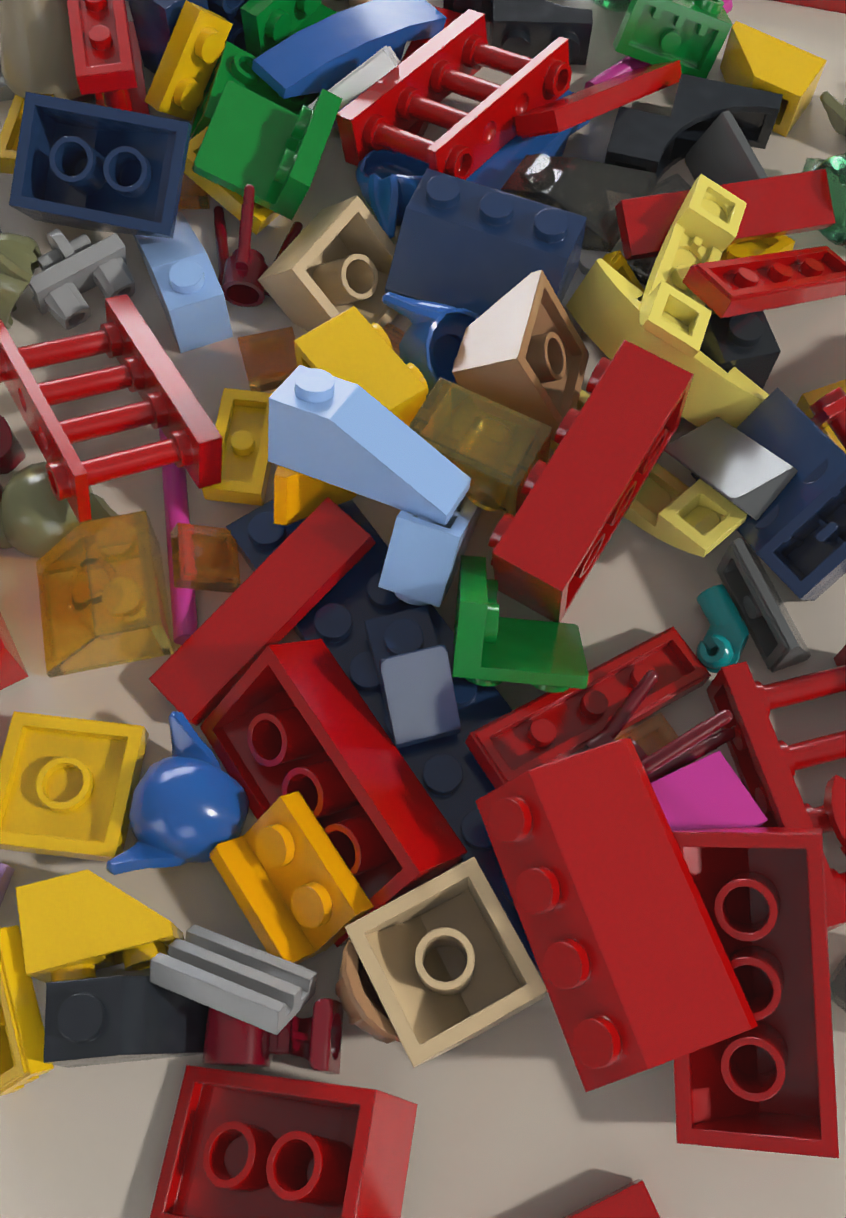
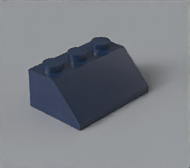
(477, 243)

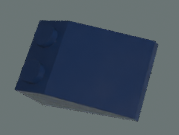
(99, 167)

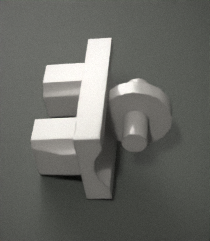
(76, 268)

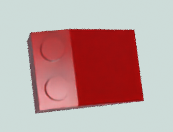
(283, 1149)

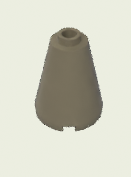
(37, 48)

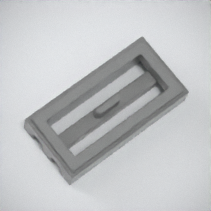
(234, 978)

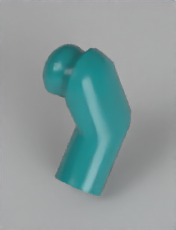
(726, 633)

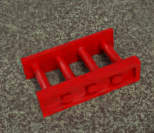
(107, 54)
(445, 67)
(143, 369)
(770, 765)

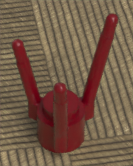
(242, 270)
(679, 752)

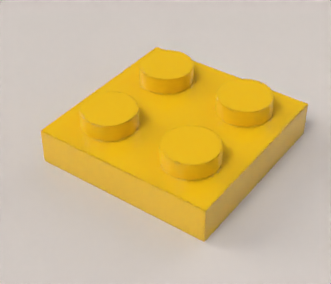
(68, 785)

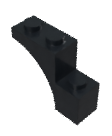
(532, 25)
(659, 141)

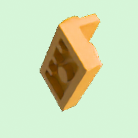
(291, 881)

